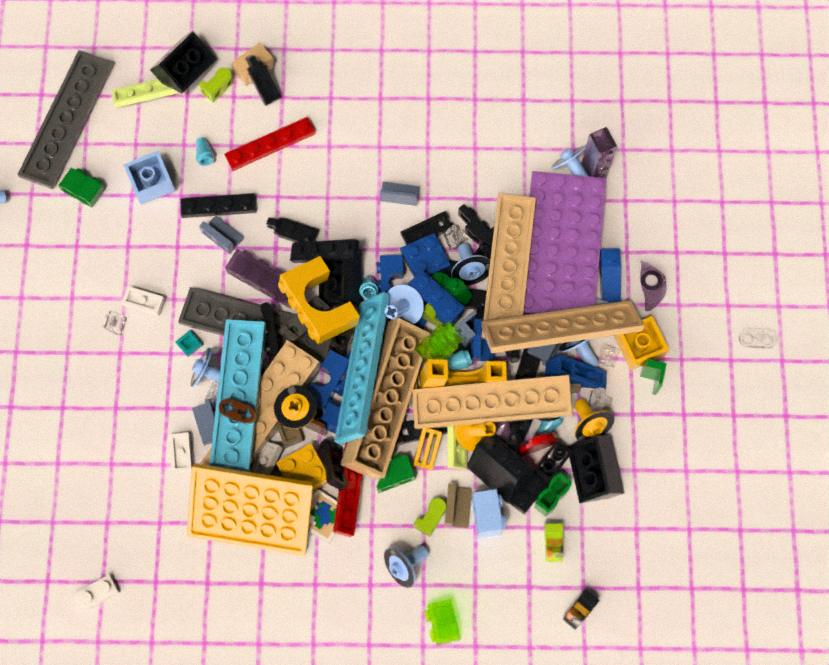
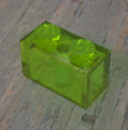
(439, 343)
(443, 622)

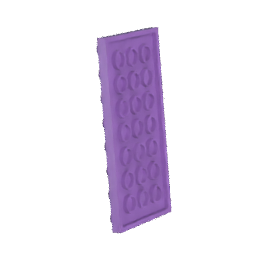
(564, 242)

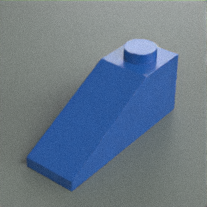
(610, 275)
(579, 372)

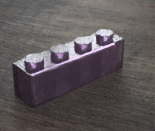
(599, 153)
(257, 275)

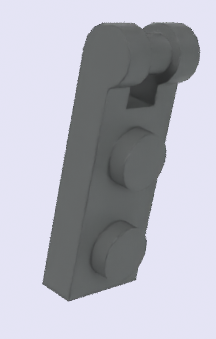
(285, 330)

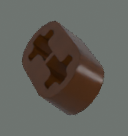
(235, 415)

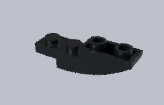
(475, 229)
(544, 472)

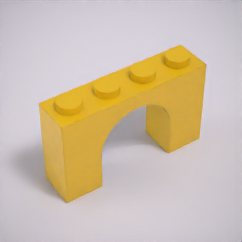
(320, 324)
(436, 374)

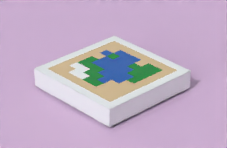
(322, 516)

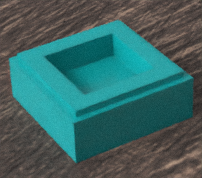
(188, 343)

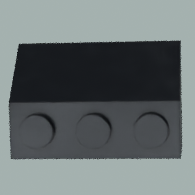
(183, 63)
(342, 282)
(500, 467)
(595, 469)

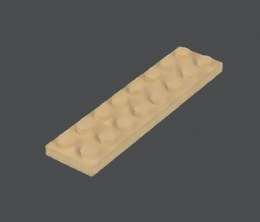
(509, 257)
(561, 326)
(492, 402)

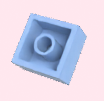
(149, 177)
(487, 513)

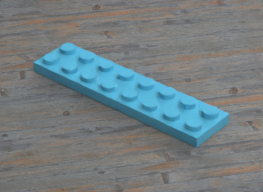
(362, 369)
(237, 381)

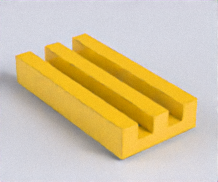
(434, 451)

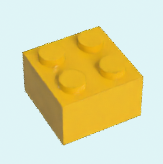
(642, 345)
(304, 466)

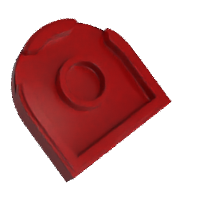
(537, 443)

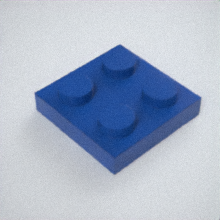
(425, 255)

